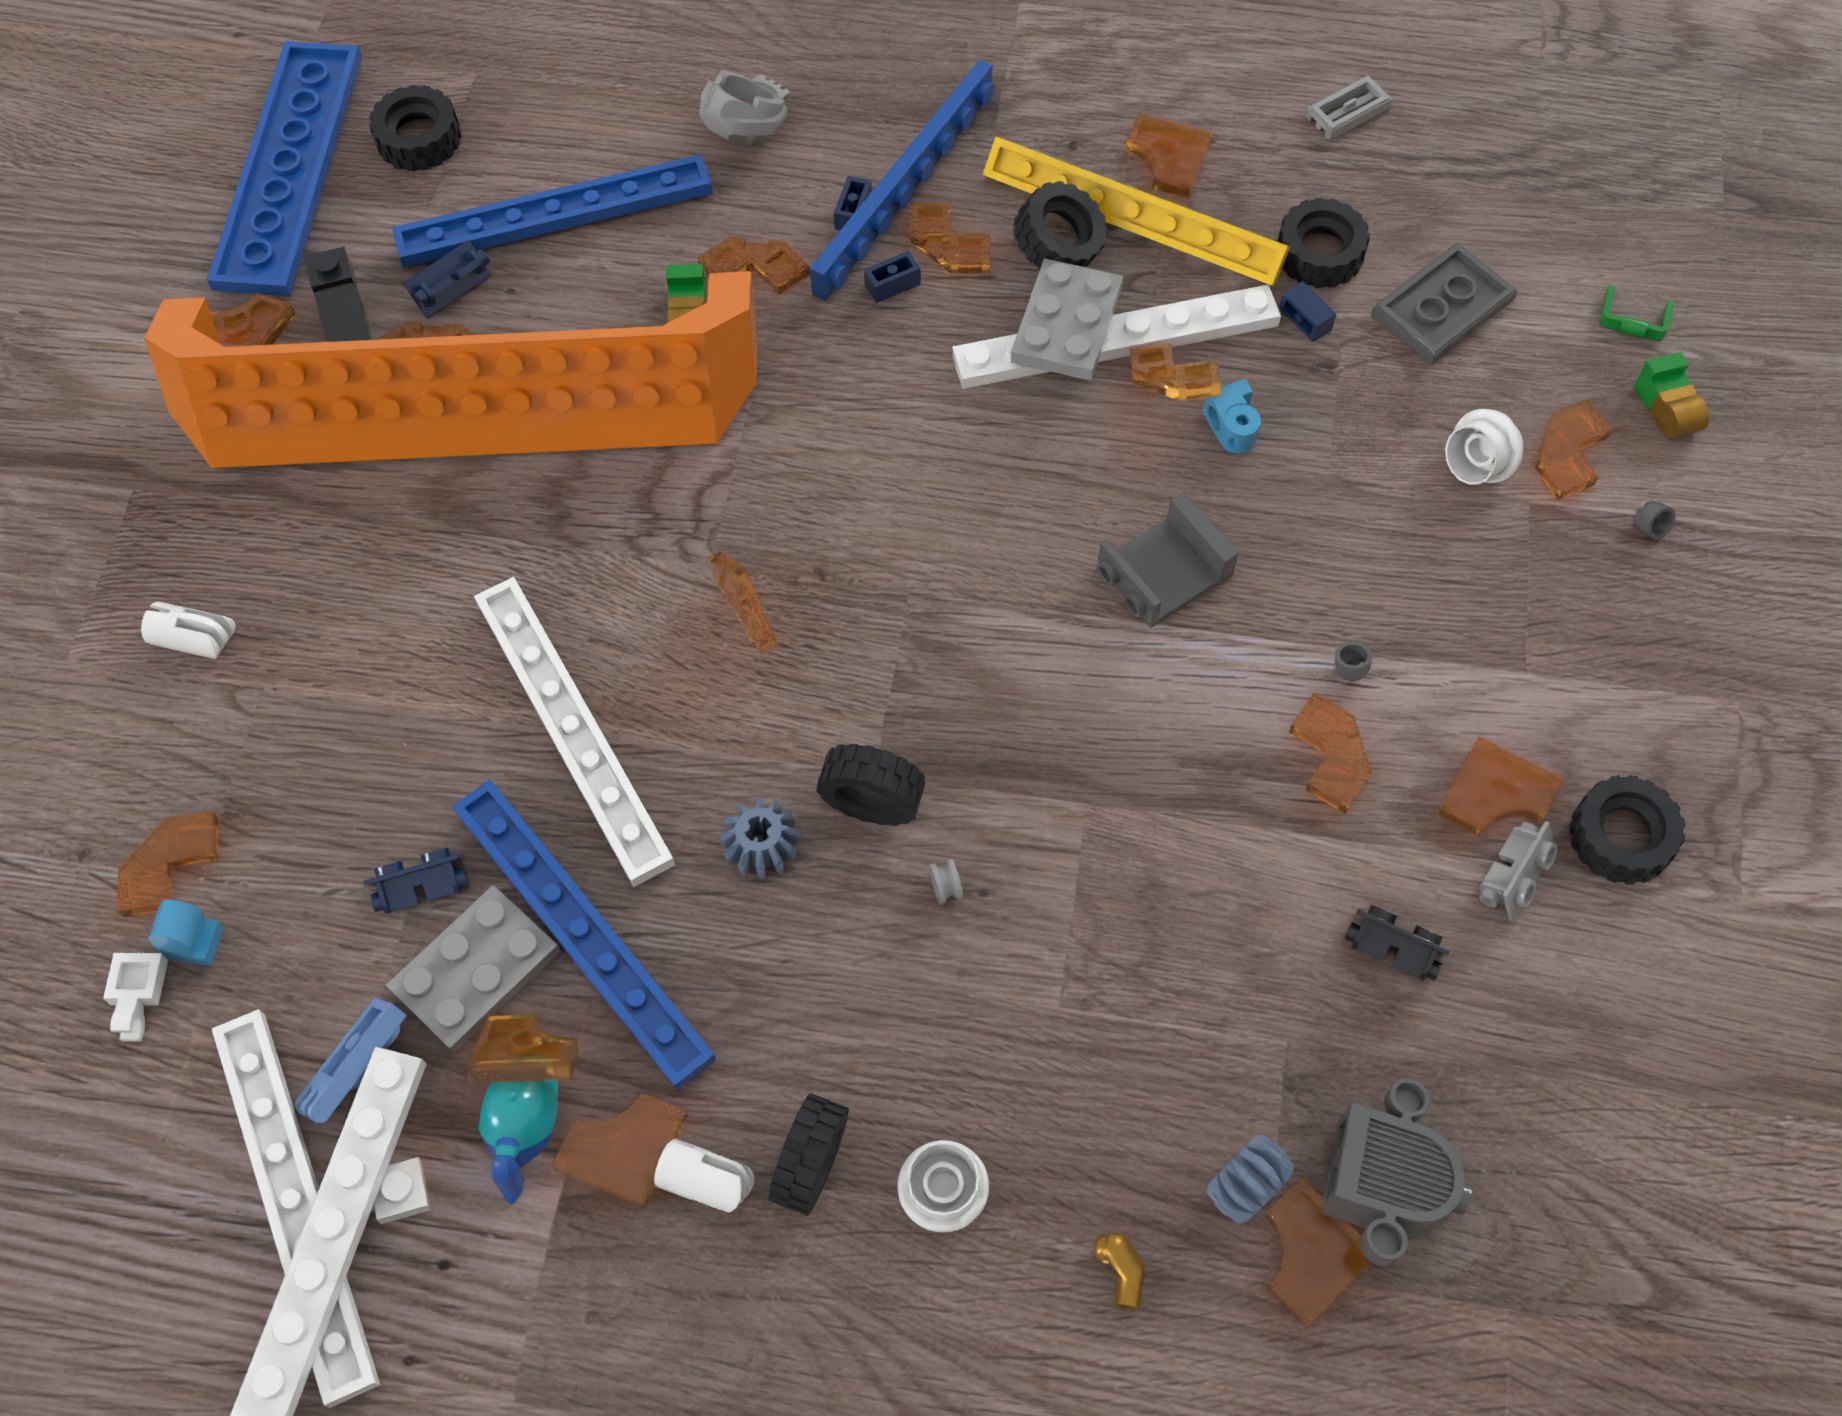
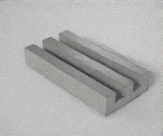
(1353, 111)

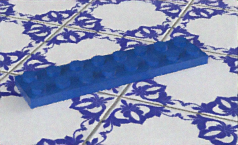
(285, 169)

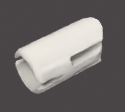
(186, 629)
(703, 1176)

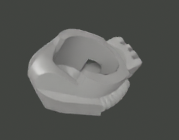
(734, 119)

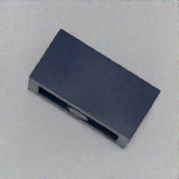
(851, 198)
(892, 276)
(1307, 311)

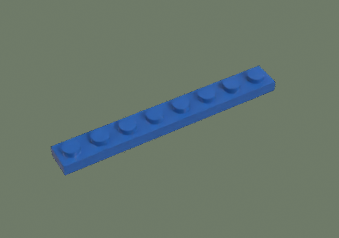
(901, 180)
(553, 210)
(585, 935)

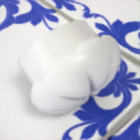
(1484, 447)
(943, 1186)

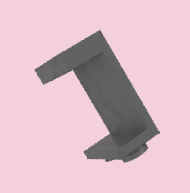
(1168, 563)

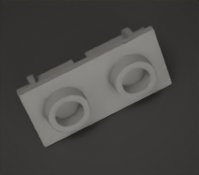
(1516, 885)

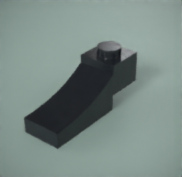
(337, 296)

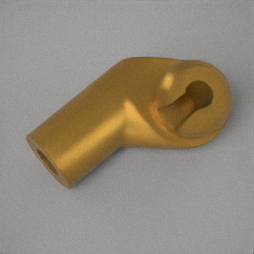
(1128, 1265)

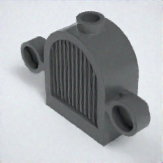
(1393, 1173)

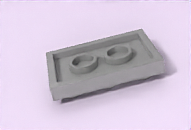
(1067, 319)
(473, 968)

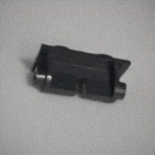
(1415, 950)

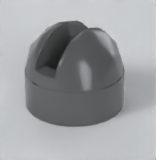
(1655, 519)
(1348, 658)

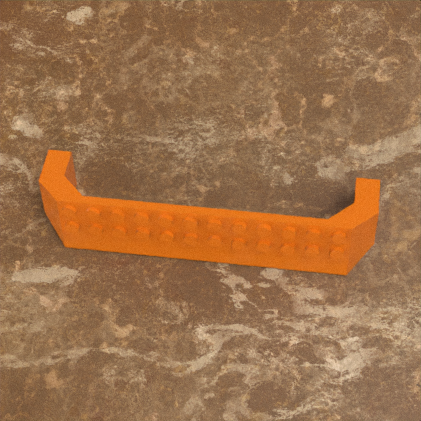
(458, 391)

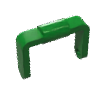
(1633, 326)

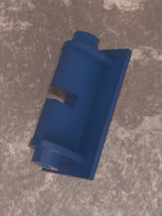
(448, 278)
(397, 884)

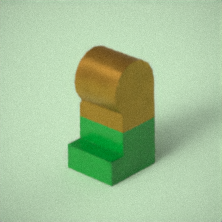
(685, 289)
(1672, 396)

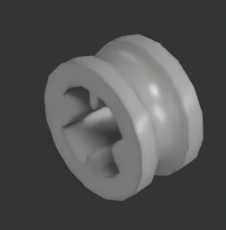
(946, 881)

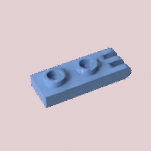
(348, 1062)

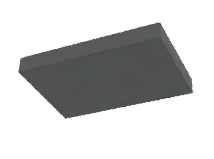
(1444, 303)

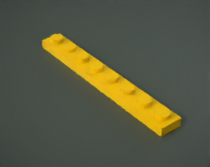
(1143, 212)

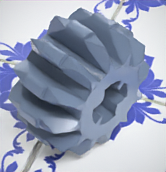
(764, 822)
(1250, 1179)

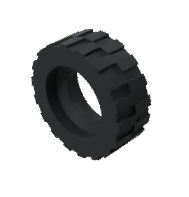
(412, 104)
(1076, 209)
(1327, 217)
(871, 784)
(1646, 800)
(808, 1154)

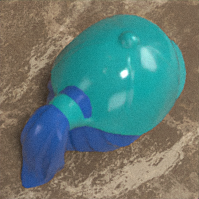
(516, 1128)

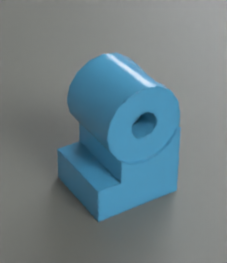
(1232, 417)
(184, 933)

